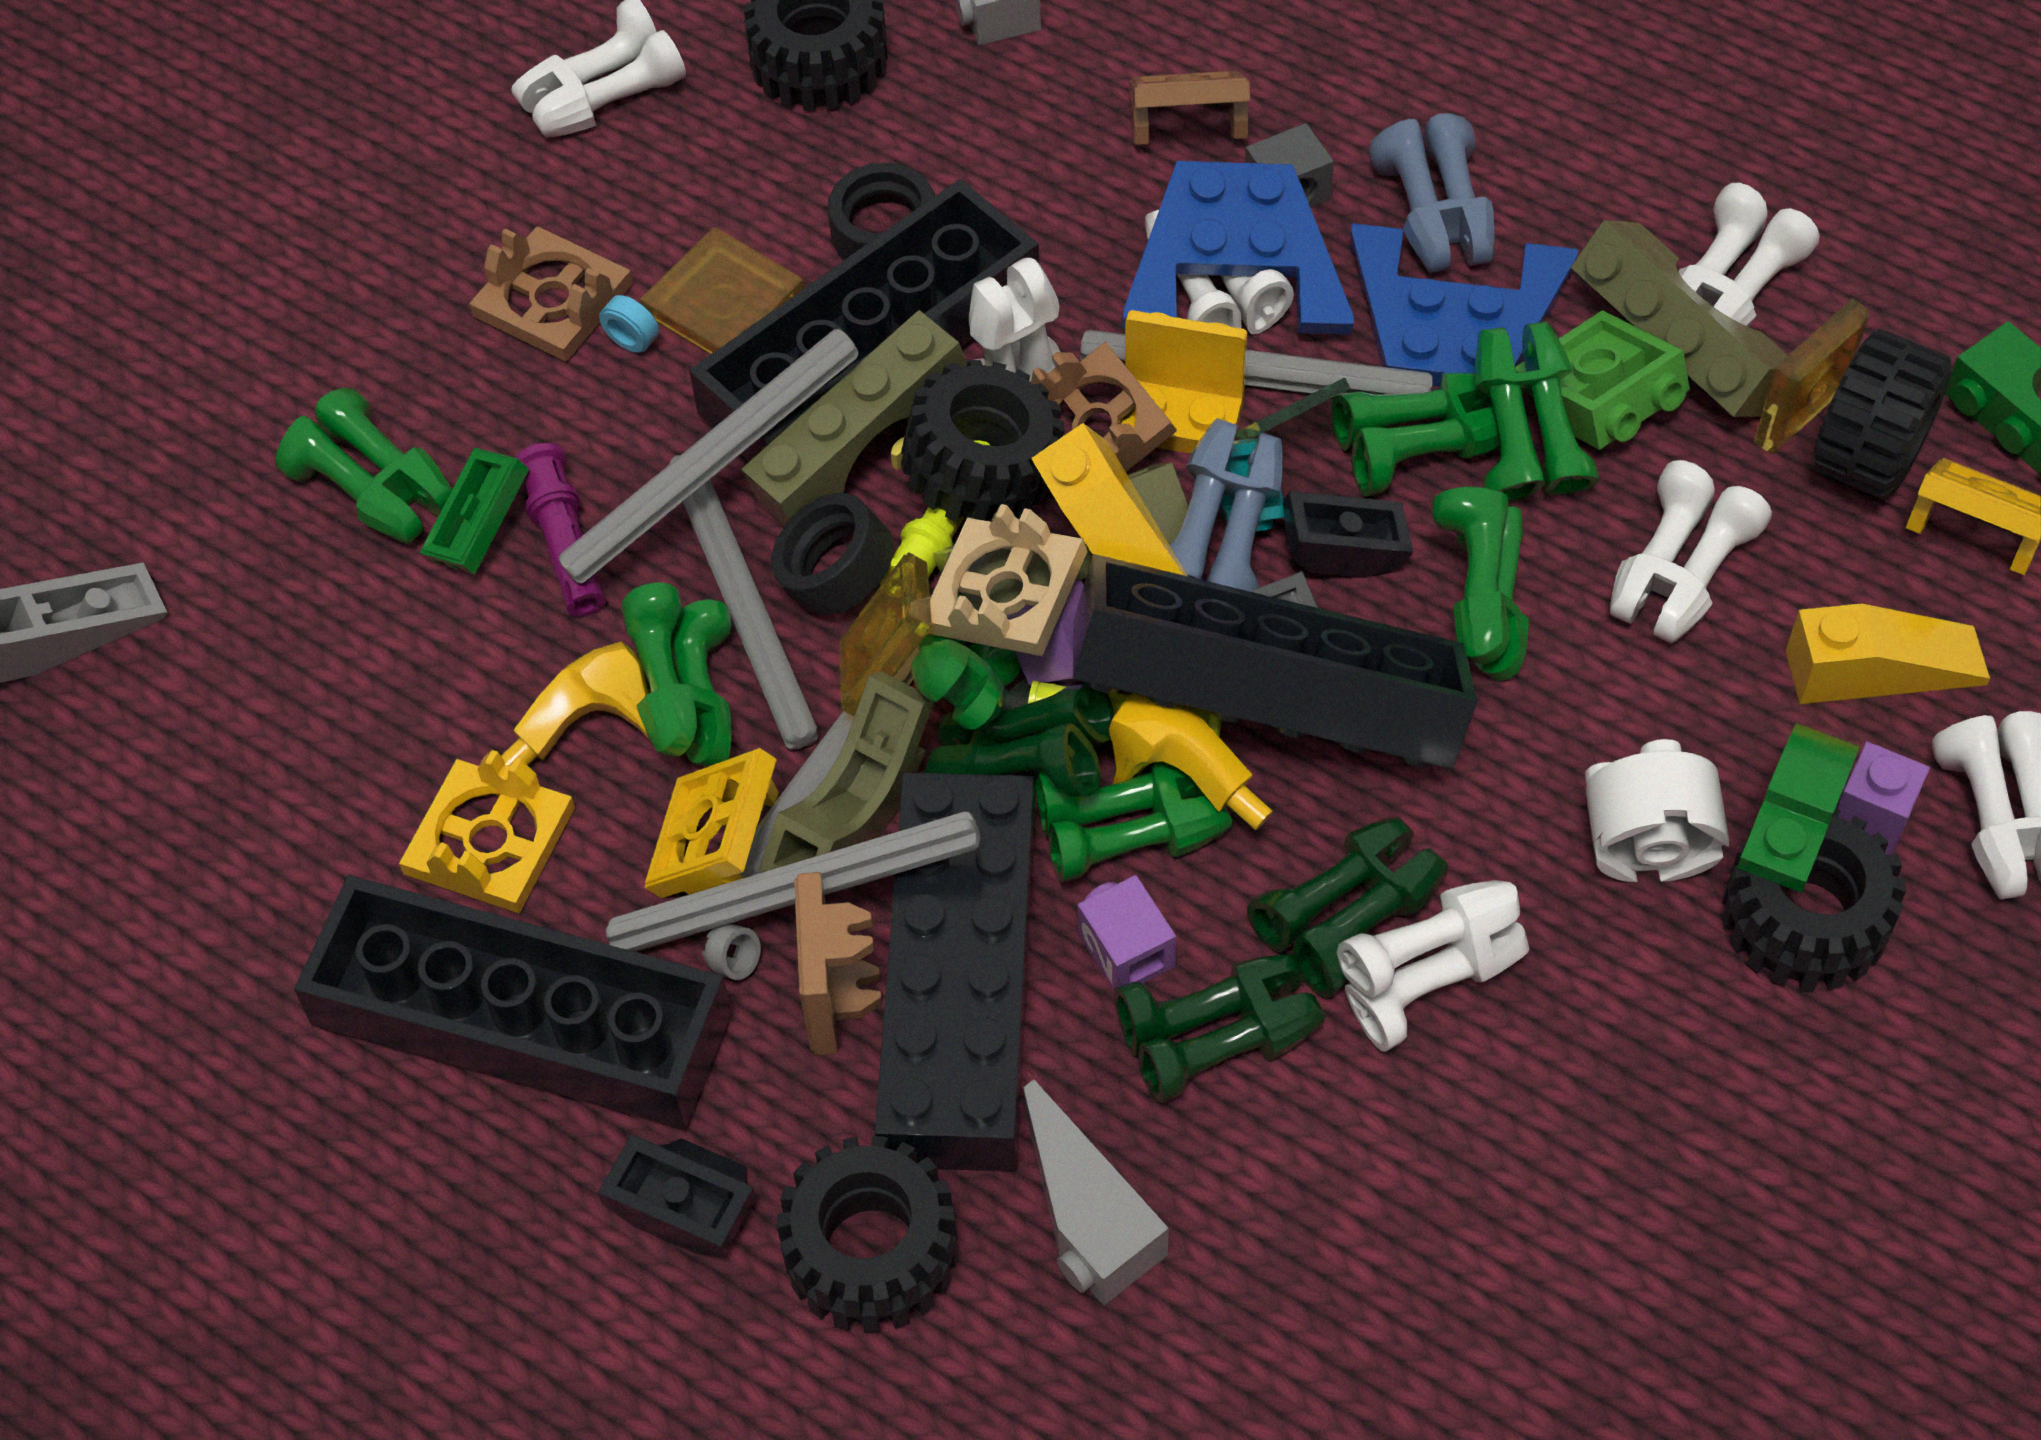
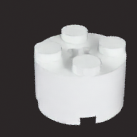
(1656, 813)

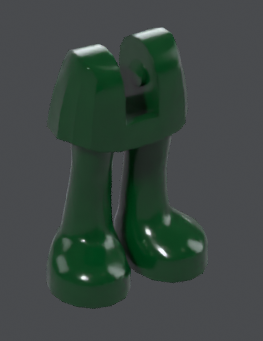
(1062, 744)
(1284, 914)
(1251, 991)

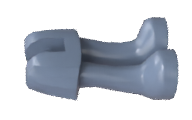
(1437, 223)
(1249, 492)

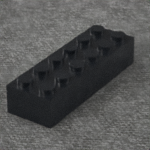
(913, 266)
(1272, 663)
(959, 978)
(515, 1001)

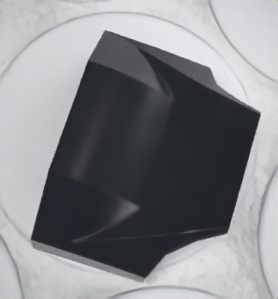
(1346, 534)
(679, 1194)

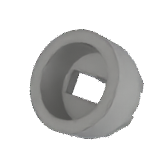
(745, 955)

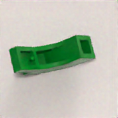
(1798, 807)

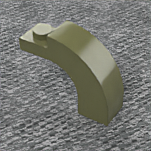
(864, 782)

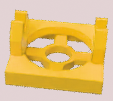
(1984, 499)
(514, 784)
(744, 786)

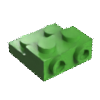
(1617, 379)

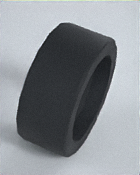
(866, 187)
(813, 531)

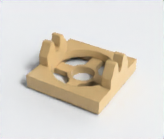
(989, 626)

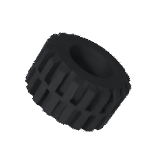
(816, 49)
(987, 407)
(1881, 413)
(1811, 944)
(860, 1182)

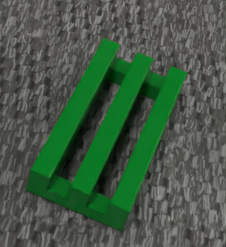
(474, 510)

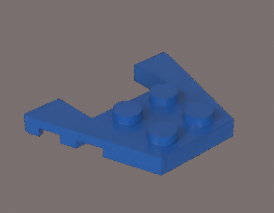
(1238, 224)
(1437, 323)

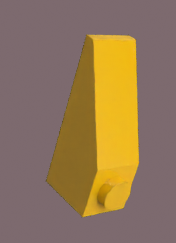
(1103, 501)
(1879, 652)

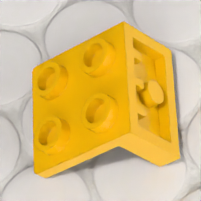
(1188, 371)

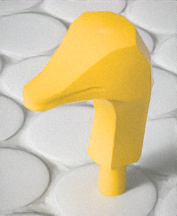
(599, 681)
(1179, 736)

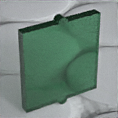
(1293, 410)

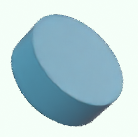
(629, 323)

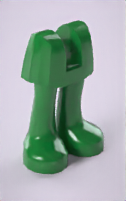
(1362, 421)
(1519, 472)
(380, 499)
(1487, 616)
(673, 649)
(965, 676)
(1179, 818)

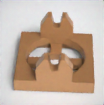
(1189, 90)
(507, 271)
(1104, 366)
(831, 962)

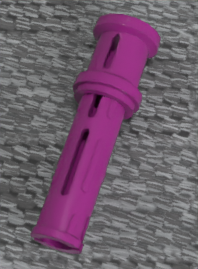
(555, 507)

